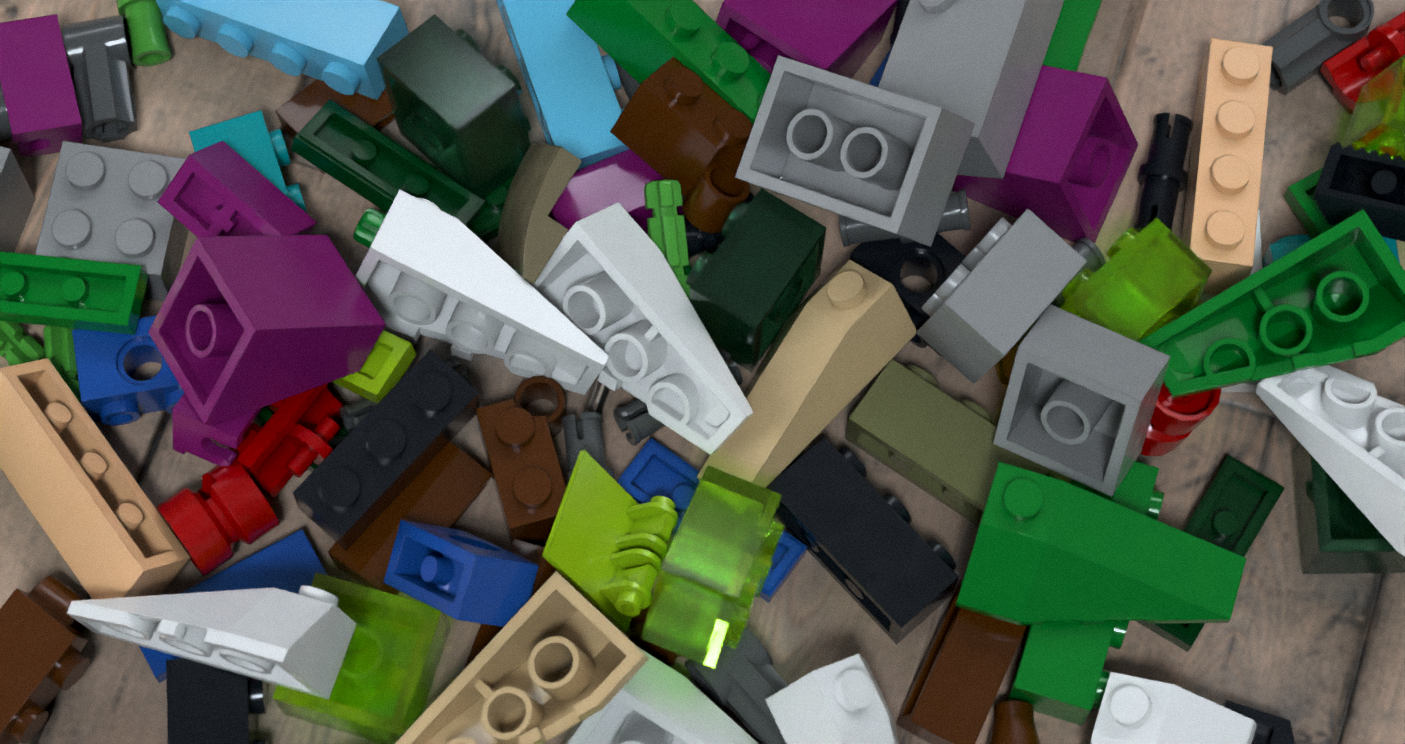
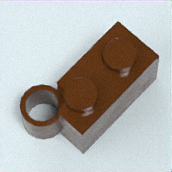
(689, 138)
(525, 459)
(37, 656)

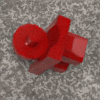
(1364, 61)
(290, 439)

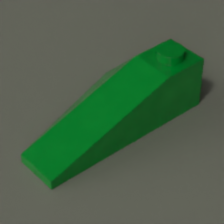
(1304, 311)
(1078, 557)

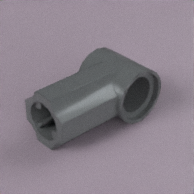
(1313, 39)
(100, 66)
(743, 683)

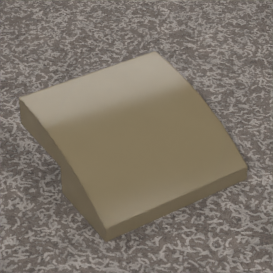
(525, 230)

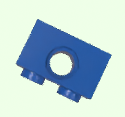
(106, 370)
(459, 573)

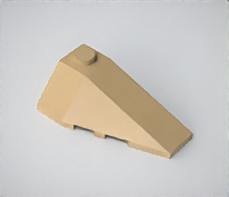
(814, 370)
(535, 676)

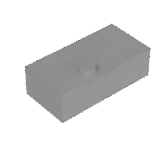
(977, 64)

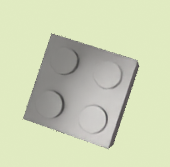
(109, 212)
(1009, 285)
(1080, 399)

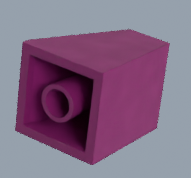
(813, 32)
(1064, 158)
(262, 322)

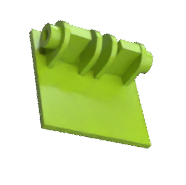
(609, 541)

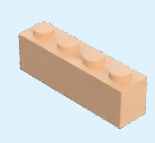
(1227, 160)
(81, 488)

